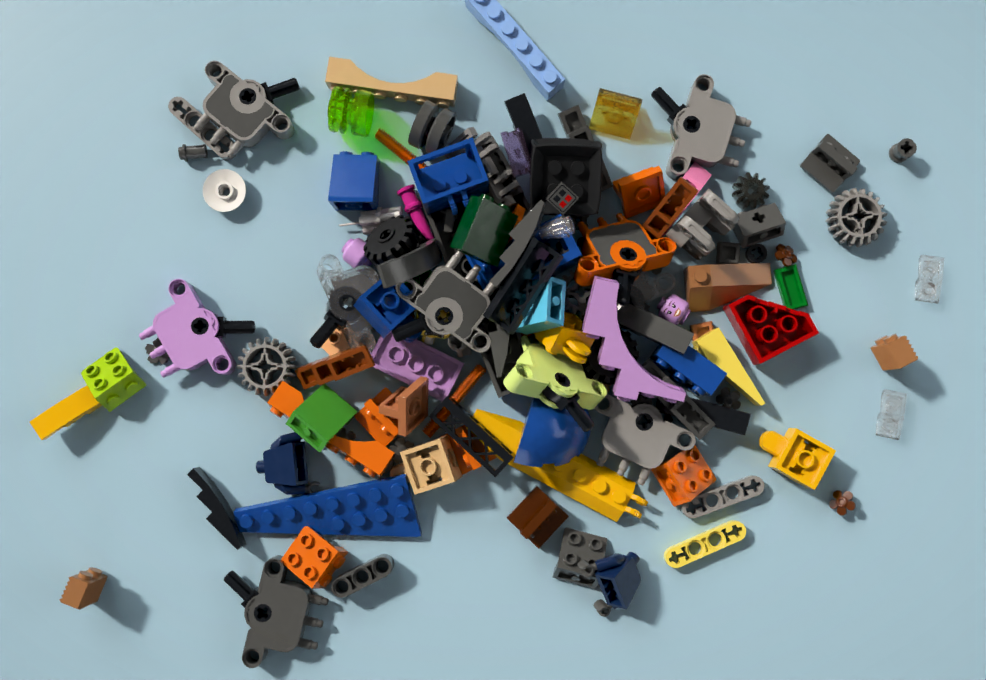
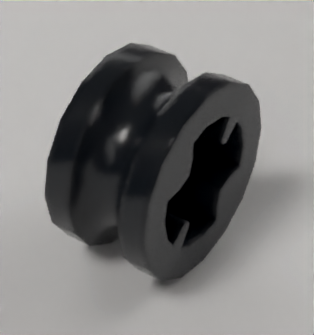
(761, 250)

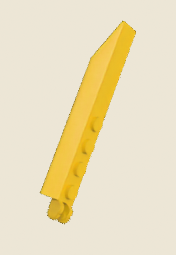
(579, 479)

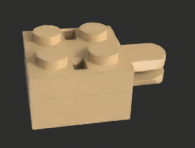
(427, 465)

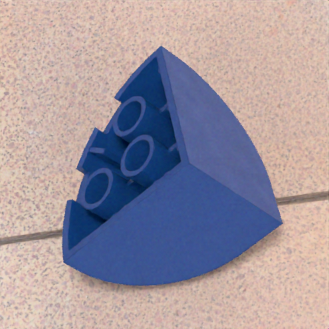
(549, 436)

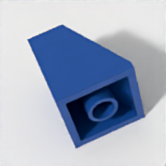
(354, 182)

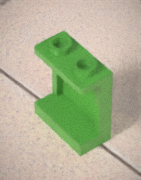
(321, 417)

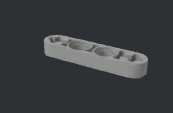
(192, 112)
(723, 500)

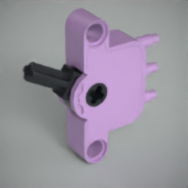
(184, 342)

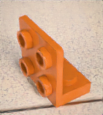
(684, 476)

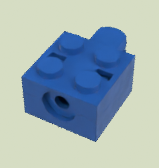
(386, 309)

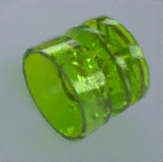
(347, 111)

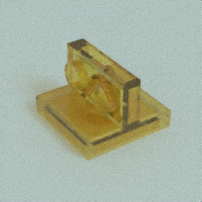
(615, 113)

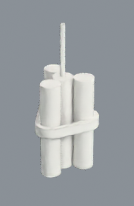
(372, 218)

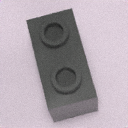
(759, 225)

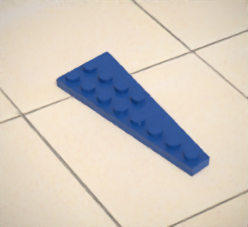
(358, 509)

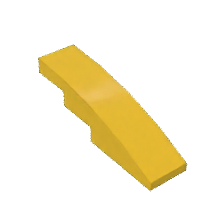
(65, 413)

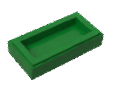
(790, 287)

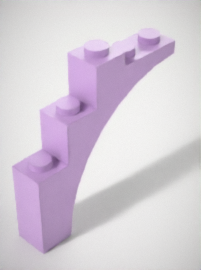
(631, 377)

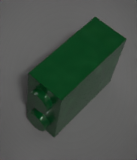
(484, 230)

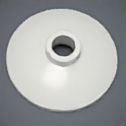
(215, 186)

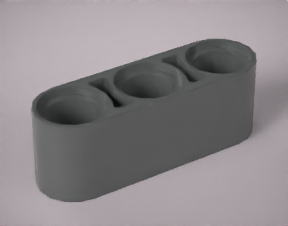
(355, 582)

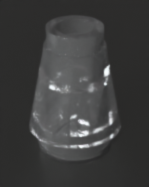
(558, 228)

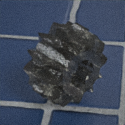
(758, 194)

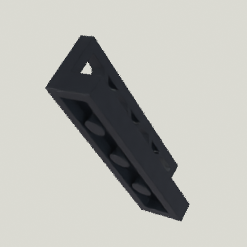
(520, 283)
(478, 429)

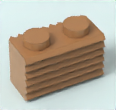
(893, 352)
(84, 588)

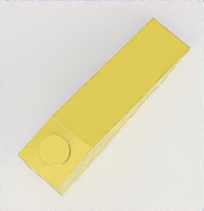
(717, 350)

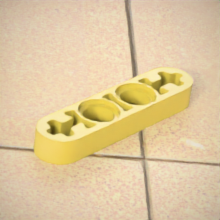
(703, 540)

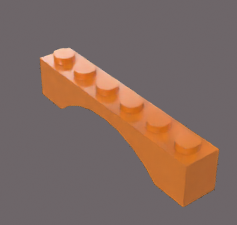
(368, 454)

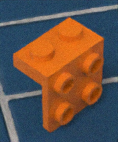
(313, 558)

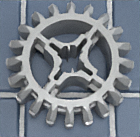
(855, 234)
(267, 357)

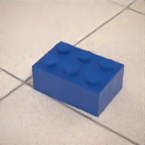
(691, 368)

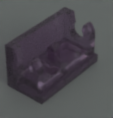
(516, 152)

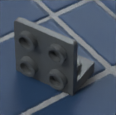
(577, 547)

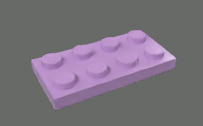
(416, 359)

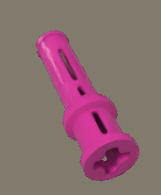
(413, 207)

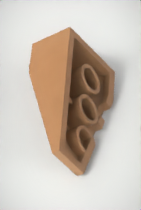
(721, 283)

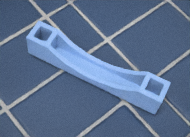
(532, 60)

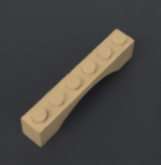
(438, 87)

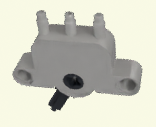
(711, 129)

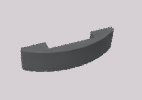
(410, 265)

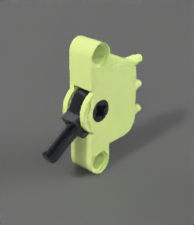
(555, 382)

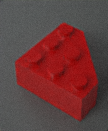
(768, 327)

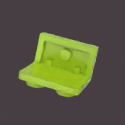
(112, 379)

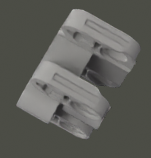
(708, 212)

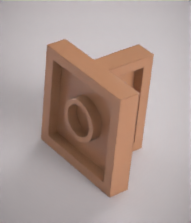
(408, 405)

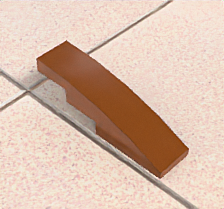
(669, 208)
(335, 367)

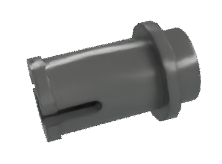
(192, 152)

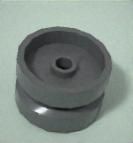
(431, 127)

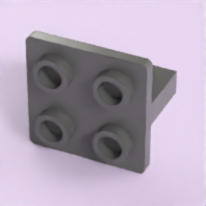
(830, 163)

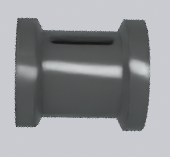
(902, 150)

